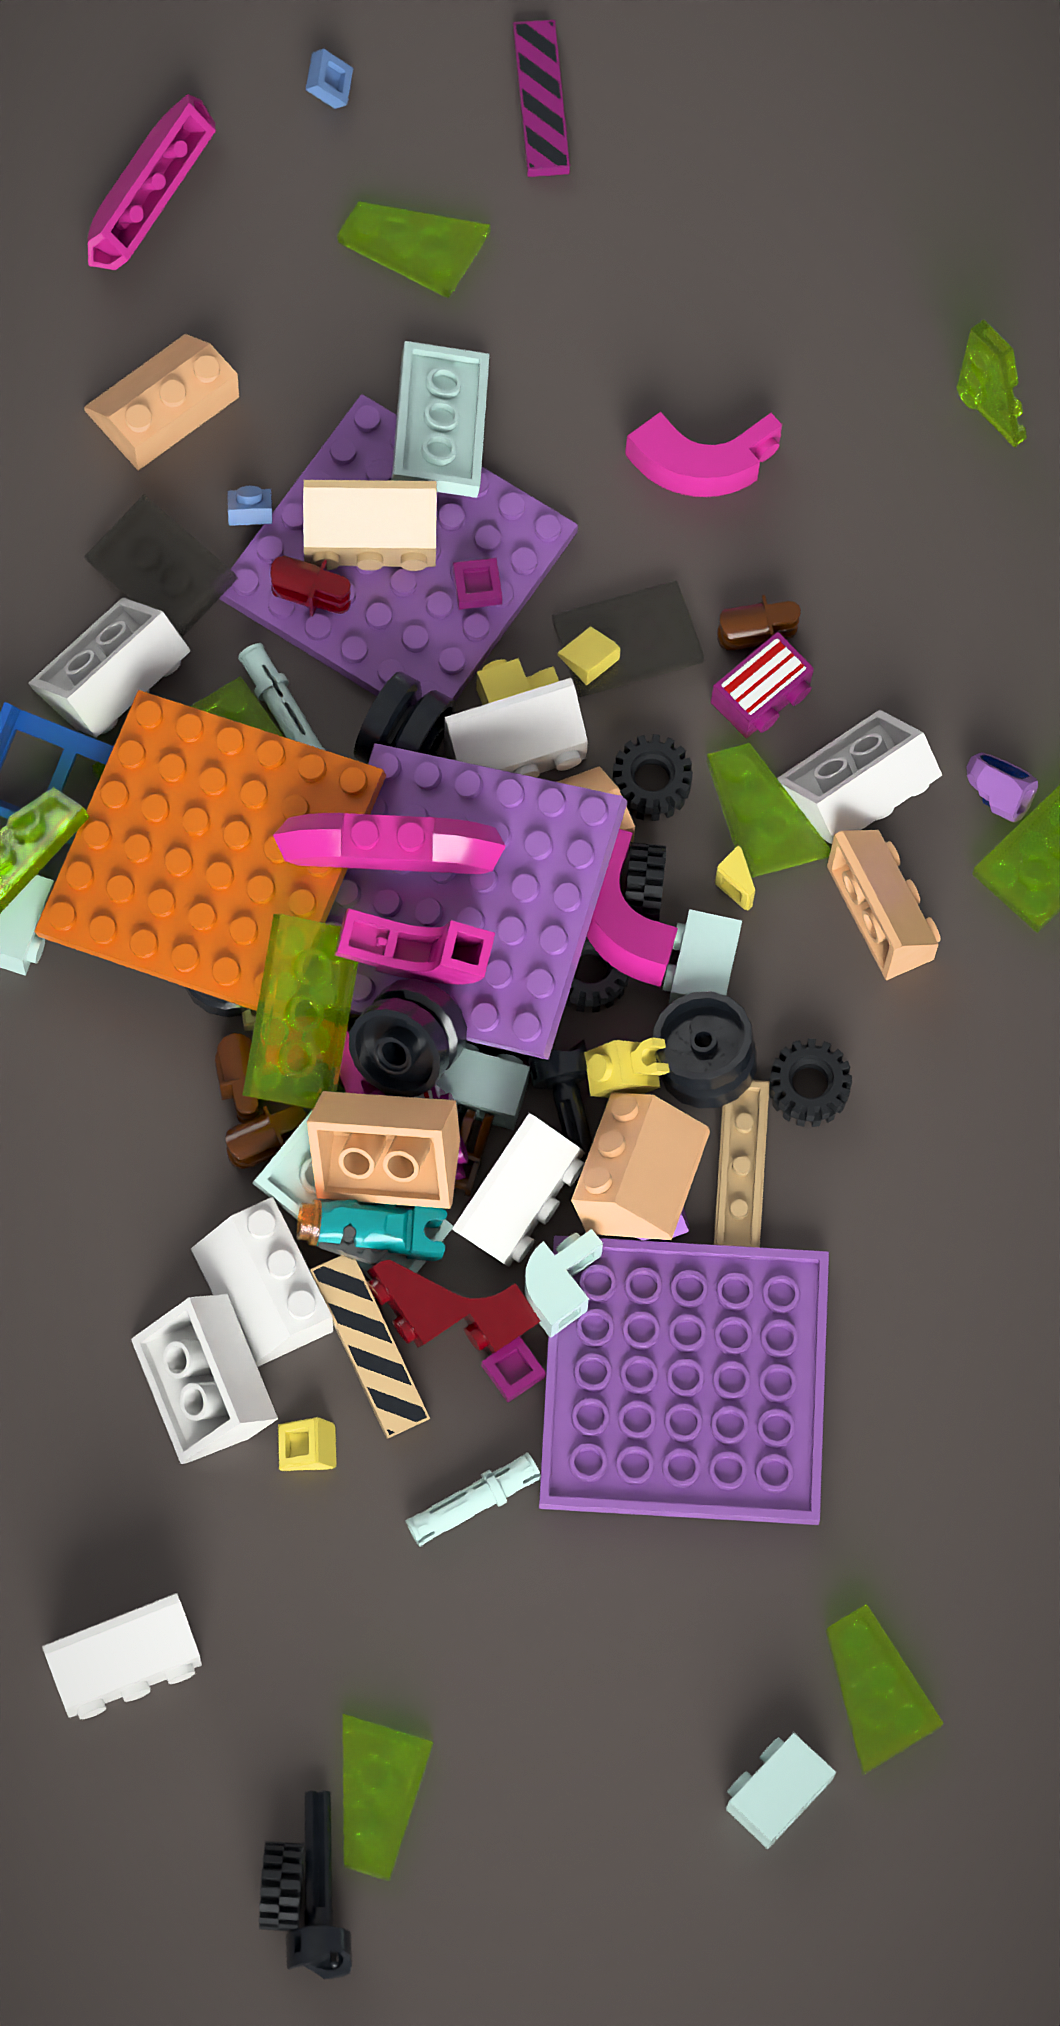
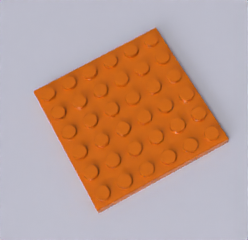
(183, 853)

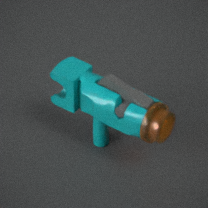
(370, 1230)

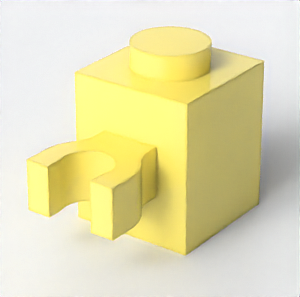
(506, 679)
(624, 1067)

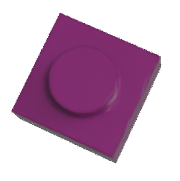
(477, 583)
(513, 1369)

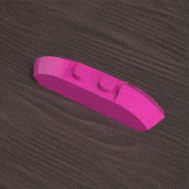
(148, 183)
(389, 843)

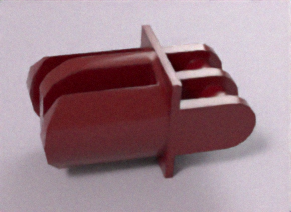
(310, 585)

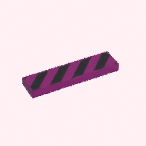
(541, 98)

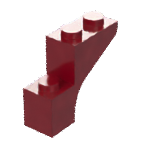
(430, 1309)

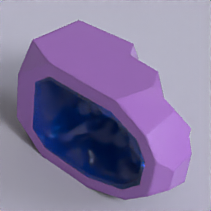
(1002, 785)

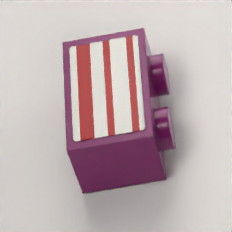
(763, 686)

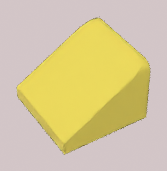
(590, 654)
(735, 879)
(307, 1445)

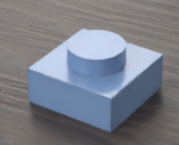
(329, 78)
(249, 506)

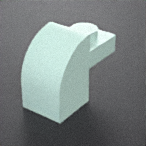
(550, 1282)

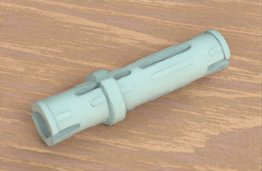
(273, 690)
(482, 1494)

